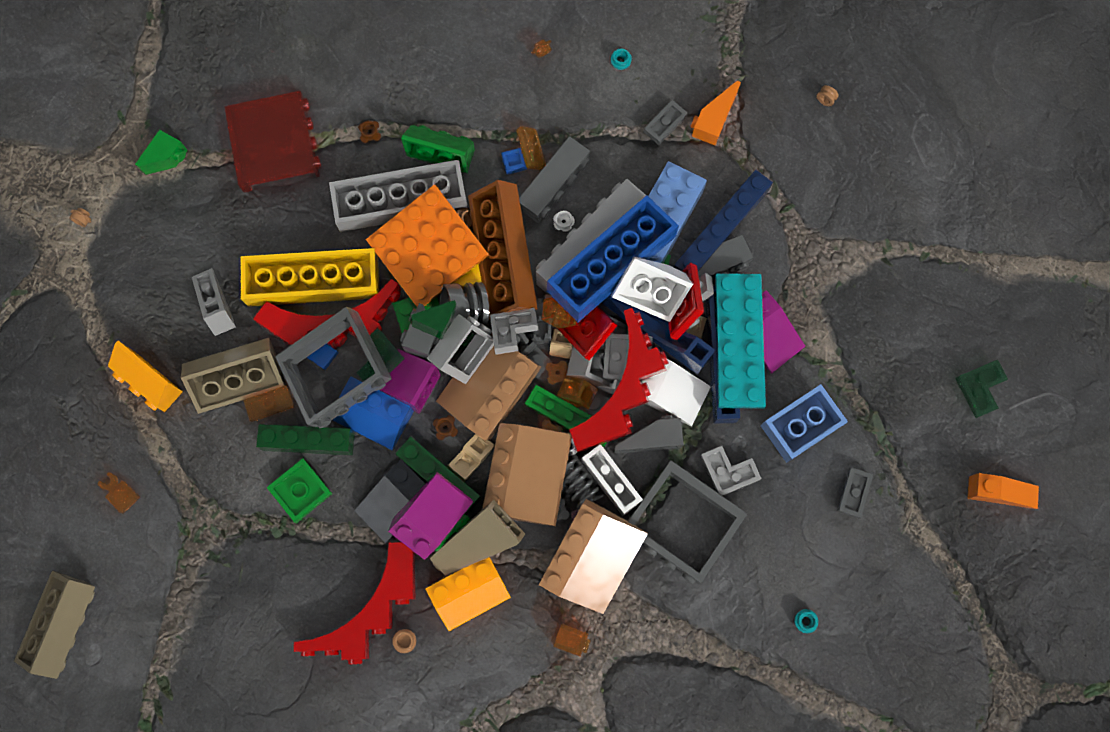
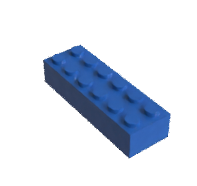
(600, 266)

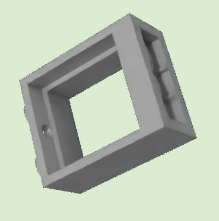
(471, 356)

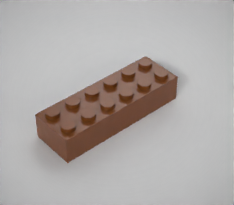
(501, 231)

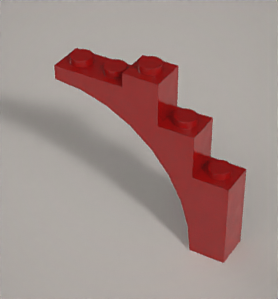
(292, 326)
(631, 392)
(353, 637)

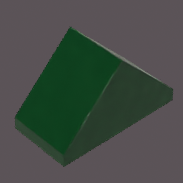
(434, 320)

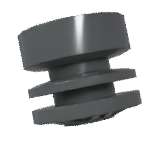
(469, 301)

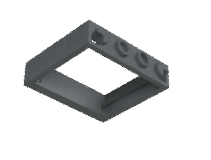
(313, 341)
(707, 494)

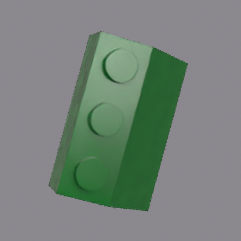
(437, 146)

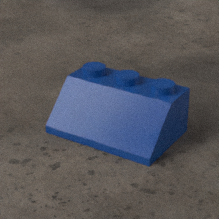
(376, 418)

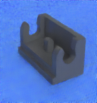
(543, 335)

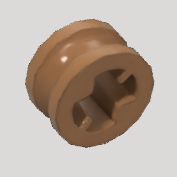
(827, 95)

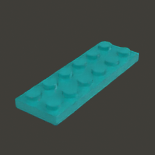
(740, 341)

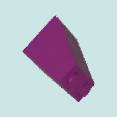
(412, 381)

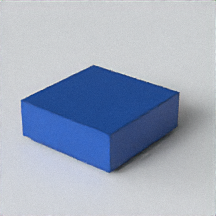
(513, 161)
(323, 356)

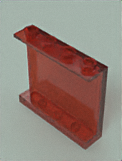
(272, 139)

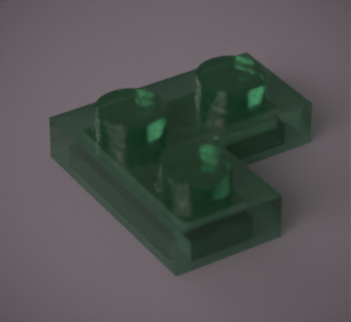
(387, 351)
(976, 387)

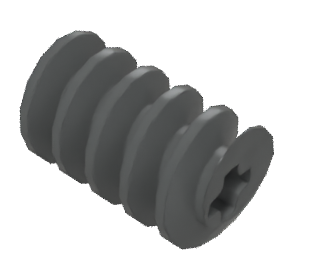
(578, 484)

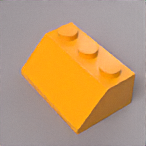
(142, 378)
(468, 593)

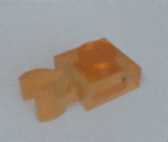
(120, 494)

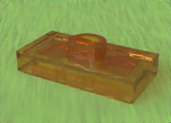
(531, 148)
(268, 403)

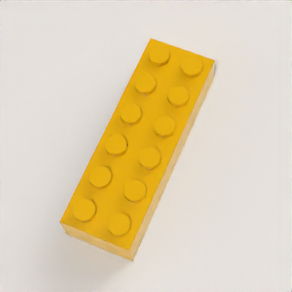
(309, 277)

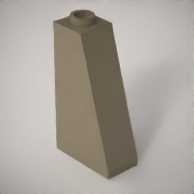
(480, 538)

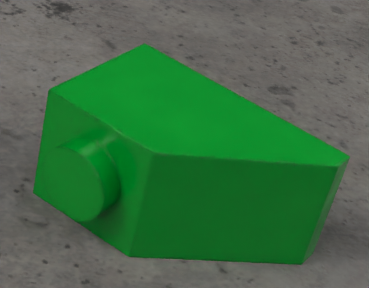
(161, 154)

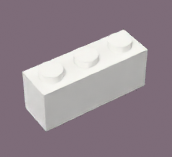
(611, 480)

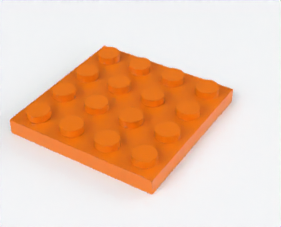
(427, 246)

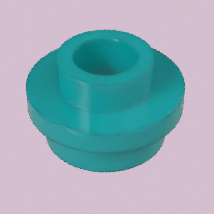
(623, 54)
(813, 621)

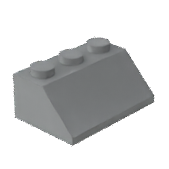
(593, 370)

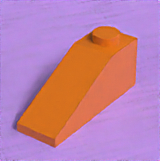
(713, 116)
(1002, 491)

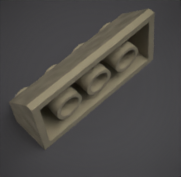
(232, 375)
(54, 625)

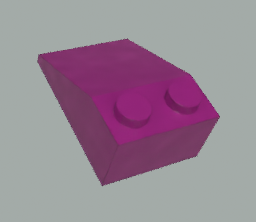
(779, 335)
(430, 515)

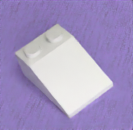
(653, 287)
(677, 393)

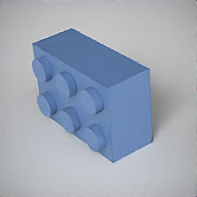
(803, 423)

